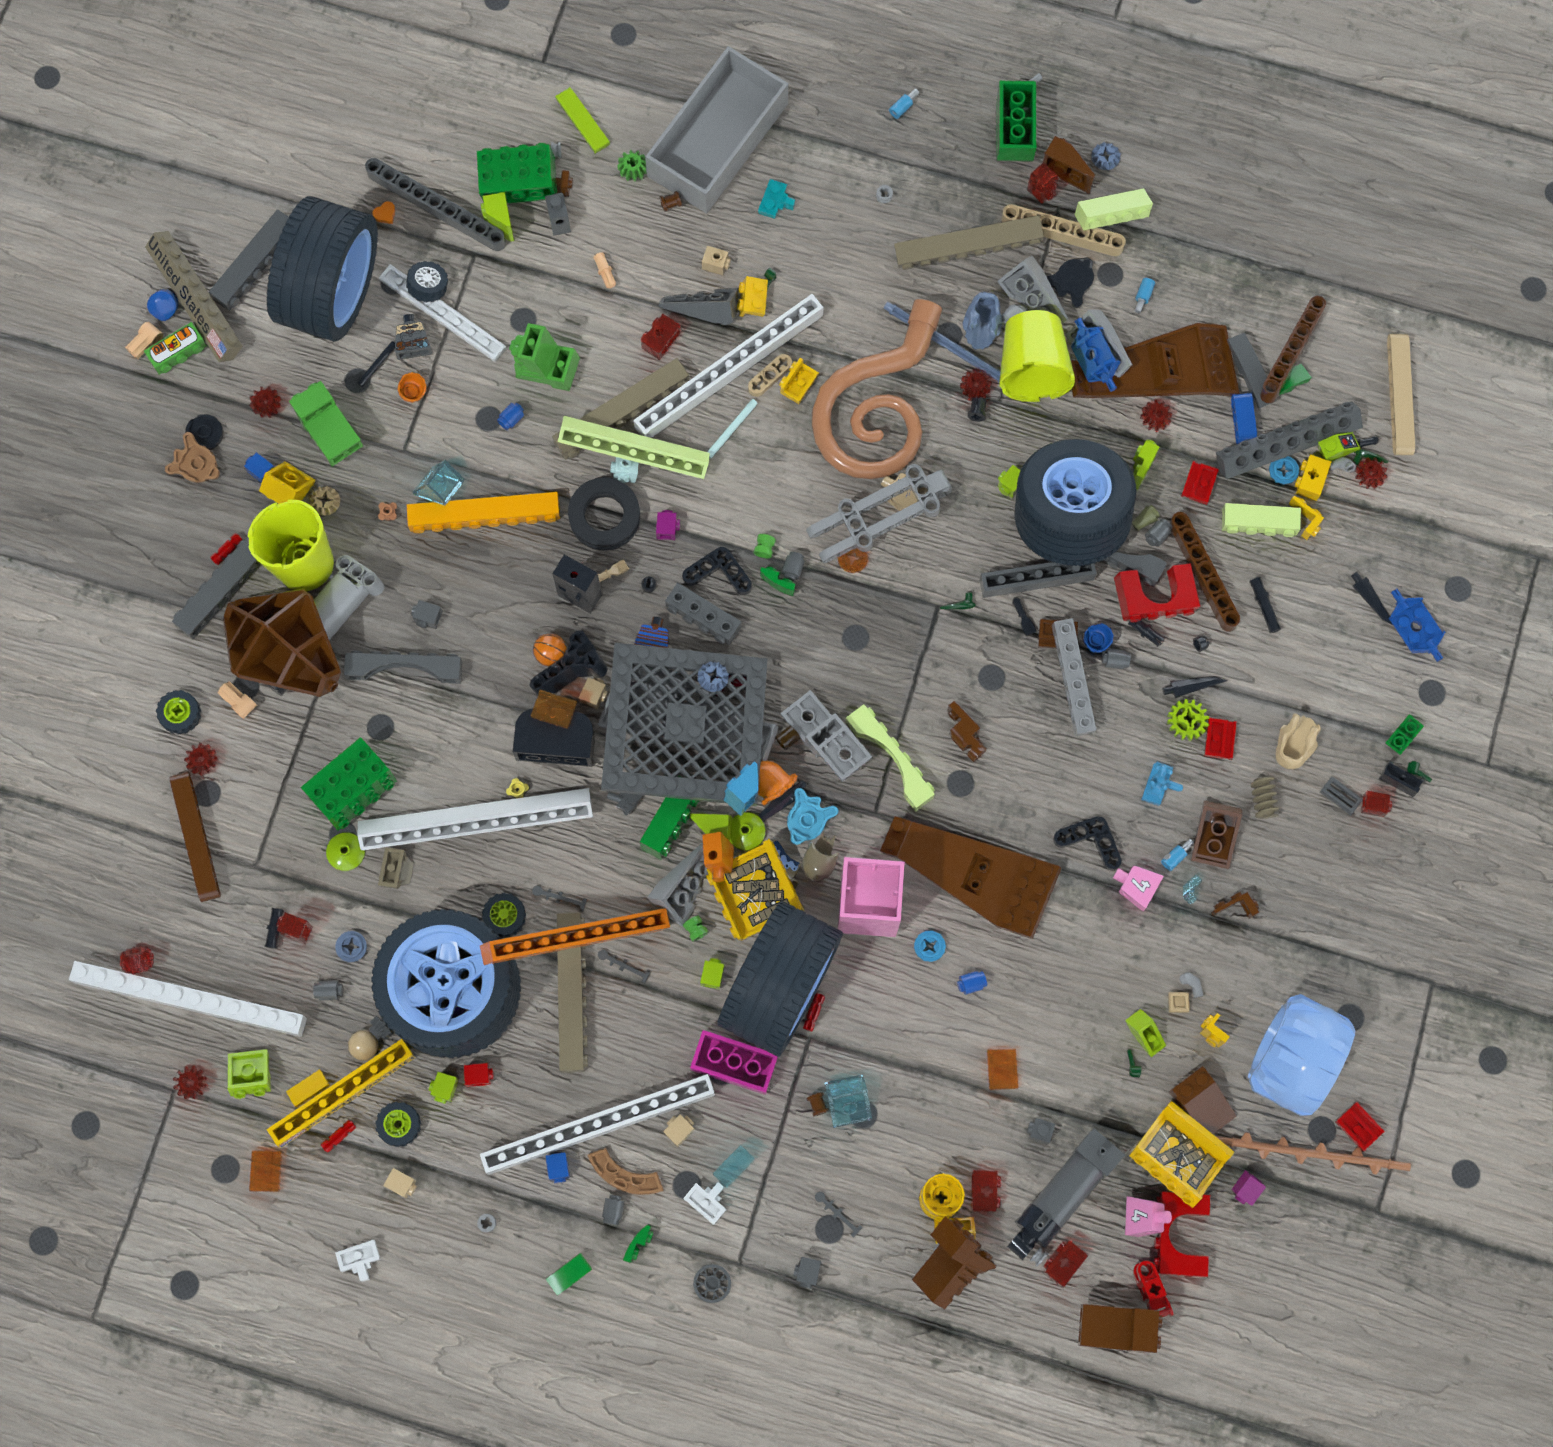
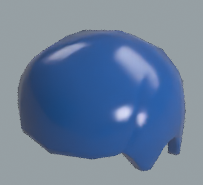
(1098, 638)

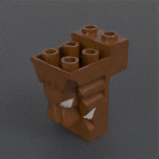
(952, 1263)
(1119, 1328)

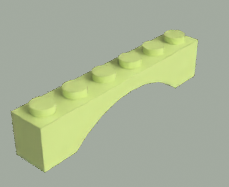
(865, 726)

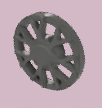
(712, 1283)

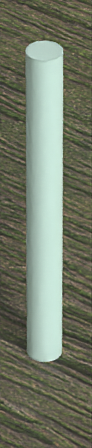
(732, 427)

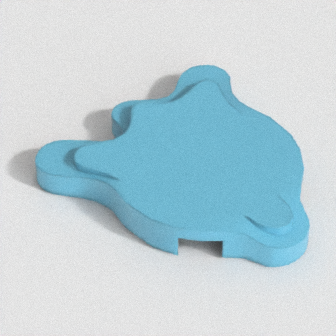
(807, 818)

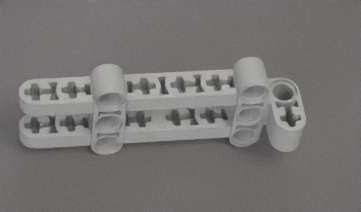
(937, 486)

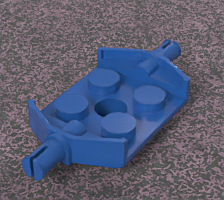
(1103, 364)
(1414, 611)

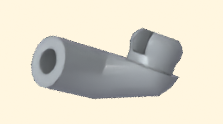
(1344, 464)
(1194, 982)

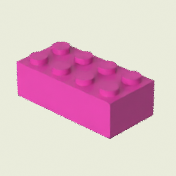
(733, 1062)

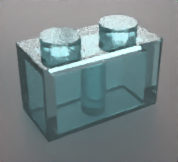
(733, 1166)

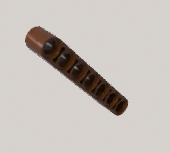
(1289, 355)
(1204, 581)
(195, 837)

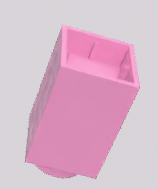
(870, 897)

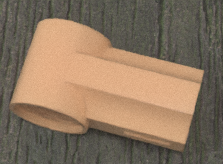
(147, 336)
(240, 702)

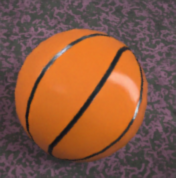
(549, 649)

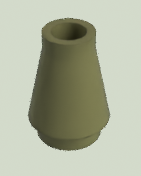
(1146, 517)

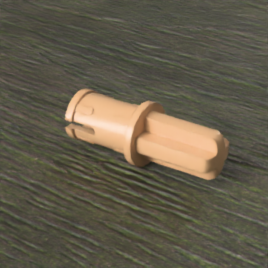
(604, 270)

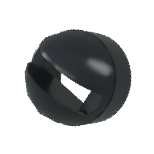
(653, 585)
(1200, 643)

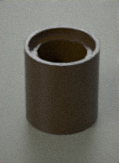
(787, 737)

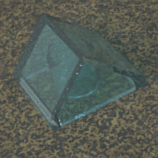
(439, 483)

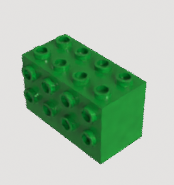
(520, 172)
(349, 784)

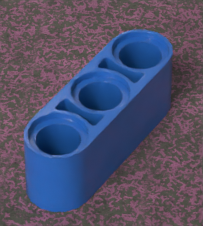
(1243, 417)

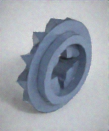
(1100, 161)
(718, 683)
(344, 940)

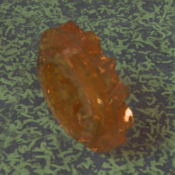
(857, 565)

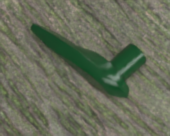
(1365, 454)
(962, 605)

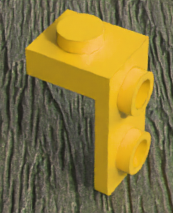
(1311, 514)

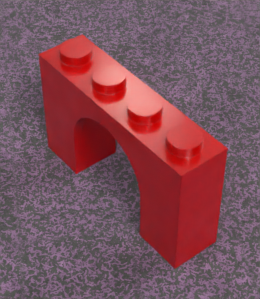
(1136, 605)
(1168, 1259)

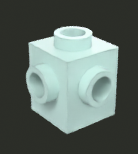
(624, 470)

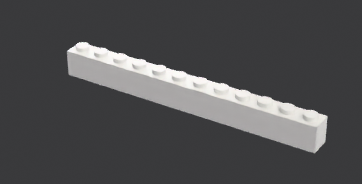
(729, 367)
(474, 819)
(188, 999)
(597, 1124)

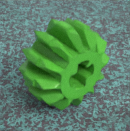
(632, 159)

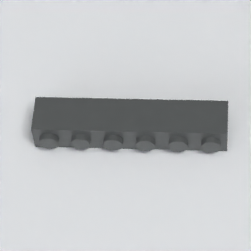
(249, 263)
(1034, 578)
(217, 591)

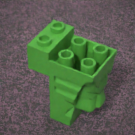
(542, 360)
(325, 423)

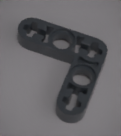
(718, 564)
(1097, 835)

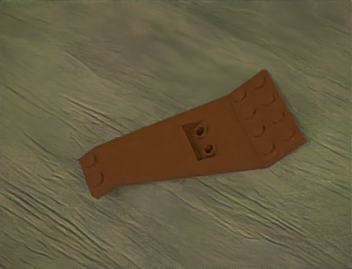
(1172, 364)
(1010, 889)

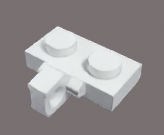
(706, 1201)
(358, 1258)

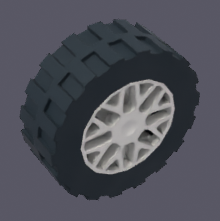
(427, 281)

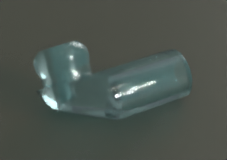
(1189, 889)

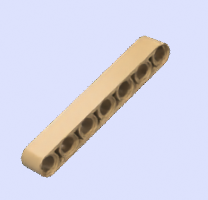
(1073, 228)
(1401, 394)

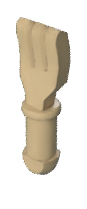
(616, 569)

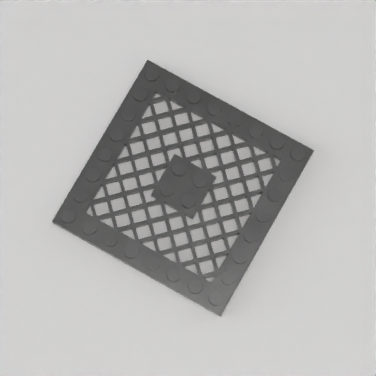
(683, 722)

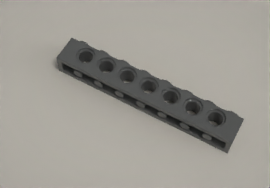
(1288, 439)

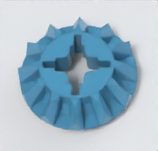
(1290, 465)
(939, 947)

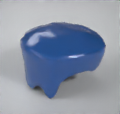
(162, 304)

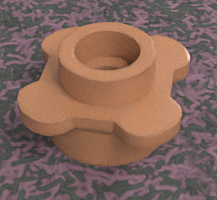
(387, 516)

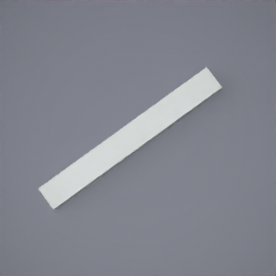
(446, 316)

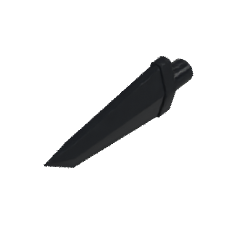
(1367, 592)
(1187, 686)
(781, 802)

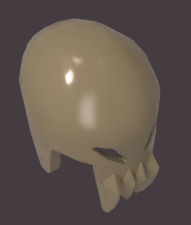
(815, 862)

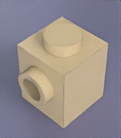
(715, 260)
(593, 693)
(679, 1129)
(400, 1183)

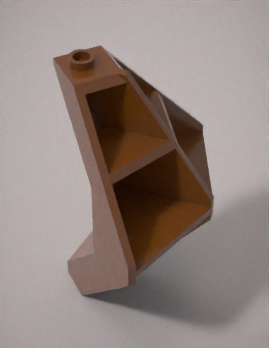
(281, 643)

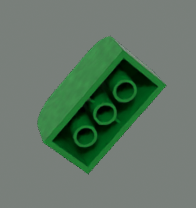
(1016, 121)

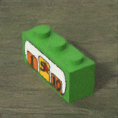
(175, 348)

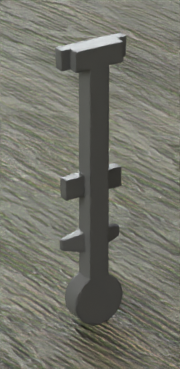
(537, 891)
(603, 955)
(820, 1197)

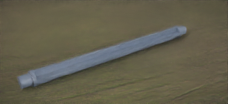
(948, 344)

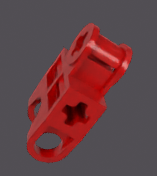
(1157, 1298)

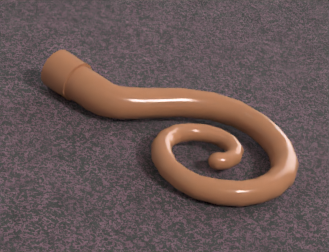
(922, 324)

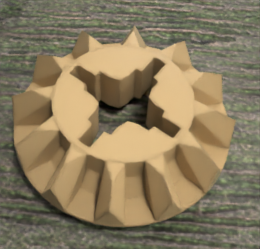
(329, 507)

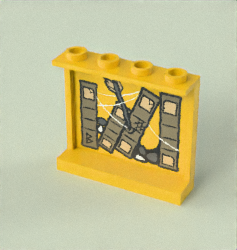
(754, 890)
(1181, 1154)

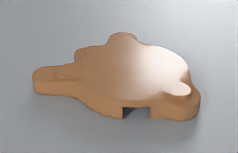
(193, 462)

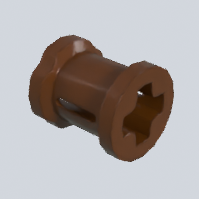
(670, 201)
(818, 1104)

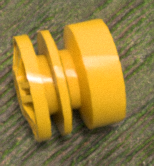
(949, 1188)

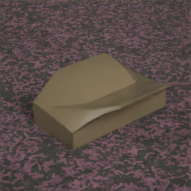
(395, 869)

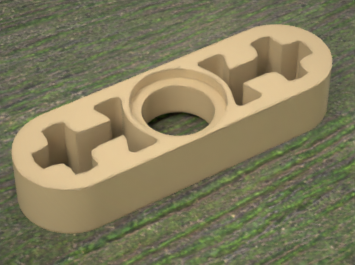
(770, 367)

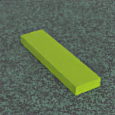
(582, 120)

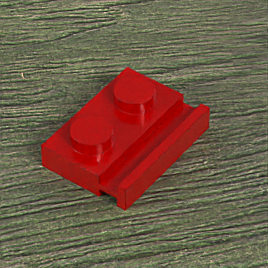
(1199, 482)
(1220, 738)
(1359, 1126)

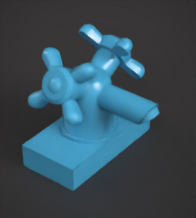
(1158, 783)

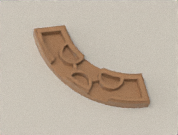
(621, 1179)

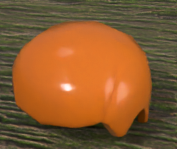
(411, 387)

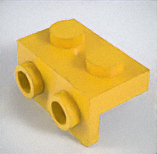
(752, 297)
(798, 381)
(1213, 1035)

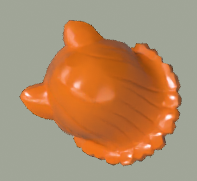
(773, 781)

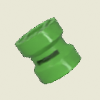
(764, 546)
(695, 928)

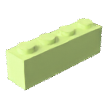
(1113, 209)
(1261, 519)

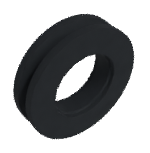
(602, 488)

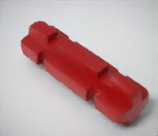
(226, 549)
(814, 1012)
(338, 1136)

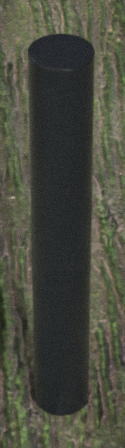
(376, 364)

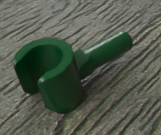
(771, 275)
(1413, 768)
(1134, 1071)

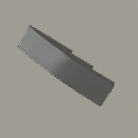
(1248, 366)

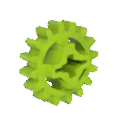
(1187, 711)

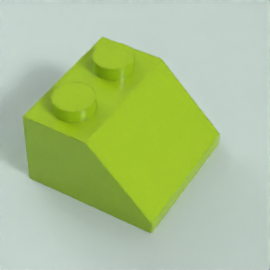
(496, 213)

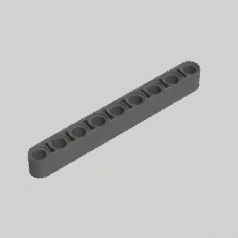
(440, 211)

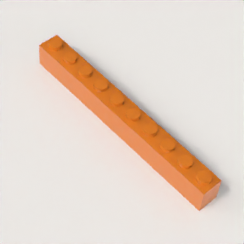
(574, 936)

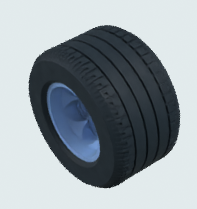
(1074, 502)

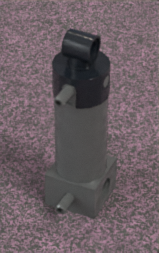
(1065, 1193)

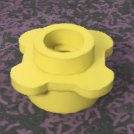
(517, 784)

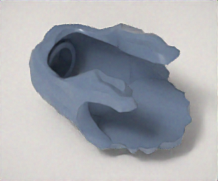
(982, 320)

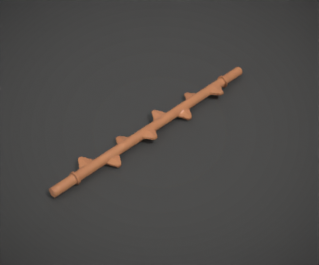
(1319, 1152)

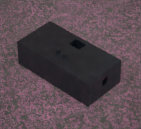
(577, 583)

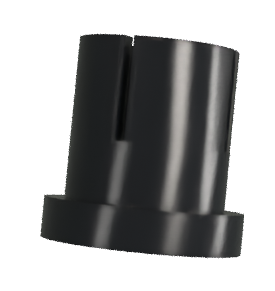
(977, 410)

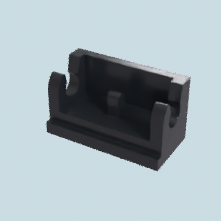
(1401, 779)

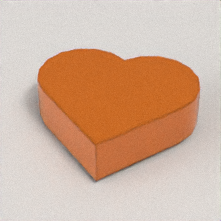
(385, 213)

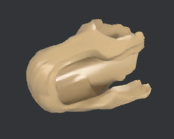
(1297, 742)

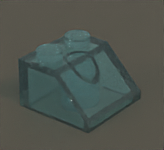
(848, 1101)

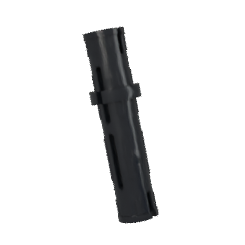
(1262, 598)

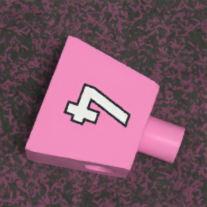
(1138, 885)
(1145, 1217)

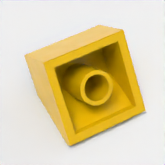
(286, 483)

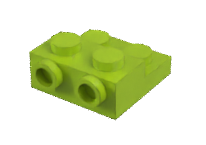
(1143, 460)
(249, 1073)

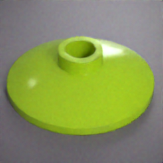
(748, 840)
(346, 861)

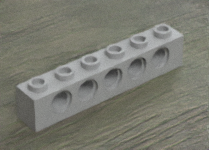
(1073, 677)

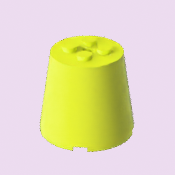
(1035, 358)
(292, 544)

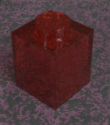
(1376, 804)

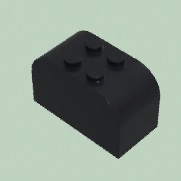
(553, 744)

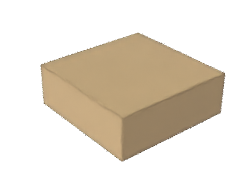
(1178, 1002)

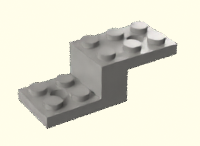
(826, 736)

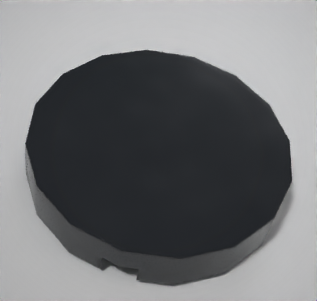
(206, 430)

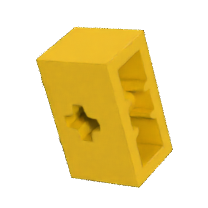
(1312, 487)

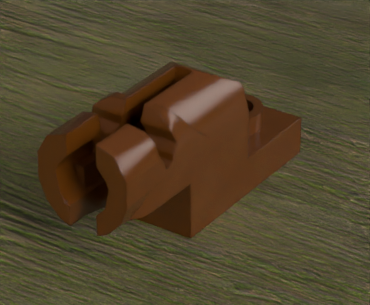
(965, 731)

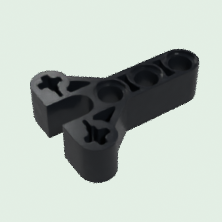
(578, 661)

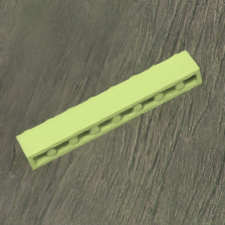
(633, 447)

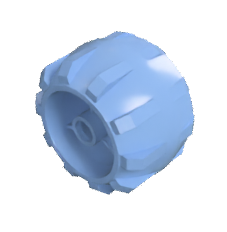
(1301, 1055)

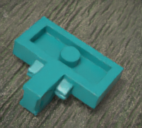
(775, 199)

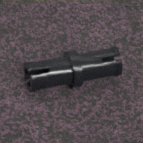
(1148, 632)
(273, 934)

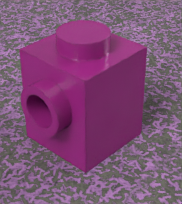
(667, 525)
(1248, 1188)

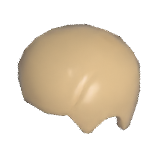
(363, 1045)

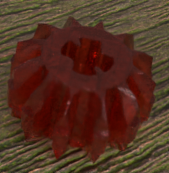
(973, 391)
(258, 404)
(1150, 418)
(1376, 478)
(204, 765)
(137, 960)
(184, 1089)

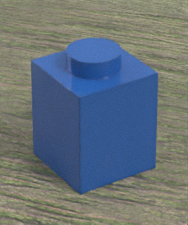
(257, 466)
(557, 1167)

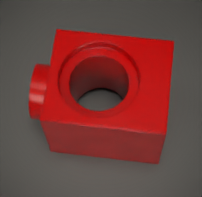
(478, 1075)

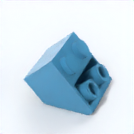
(743, 790)

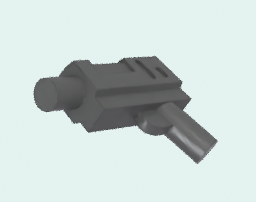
(625, 801)

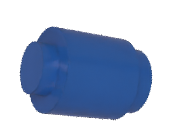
(510, 416)
(972, 982)

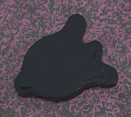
(1073, 279)

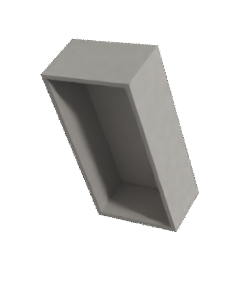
(717, 129)

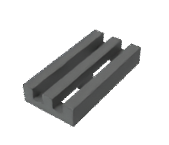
(1336, 801)

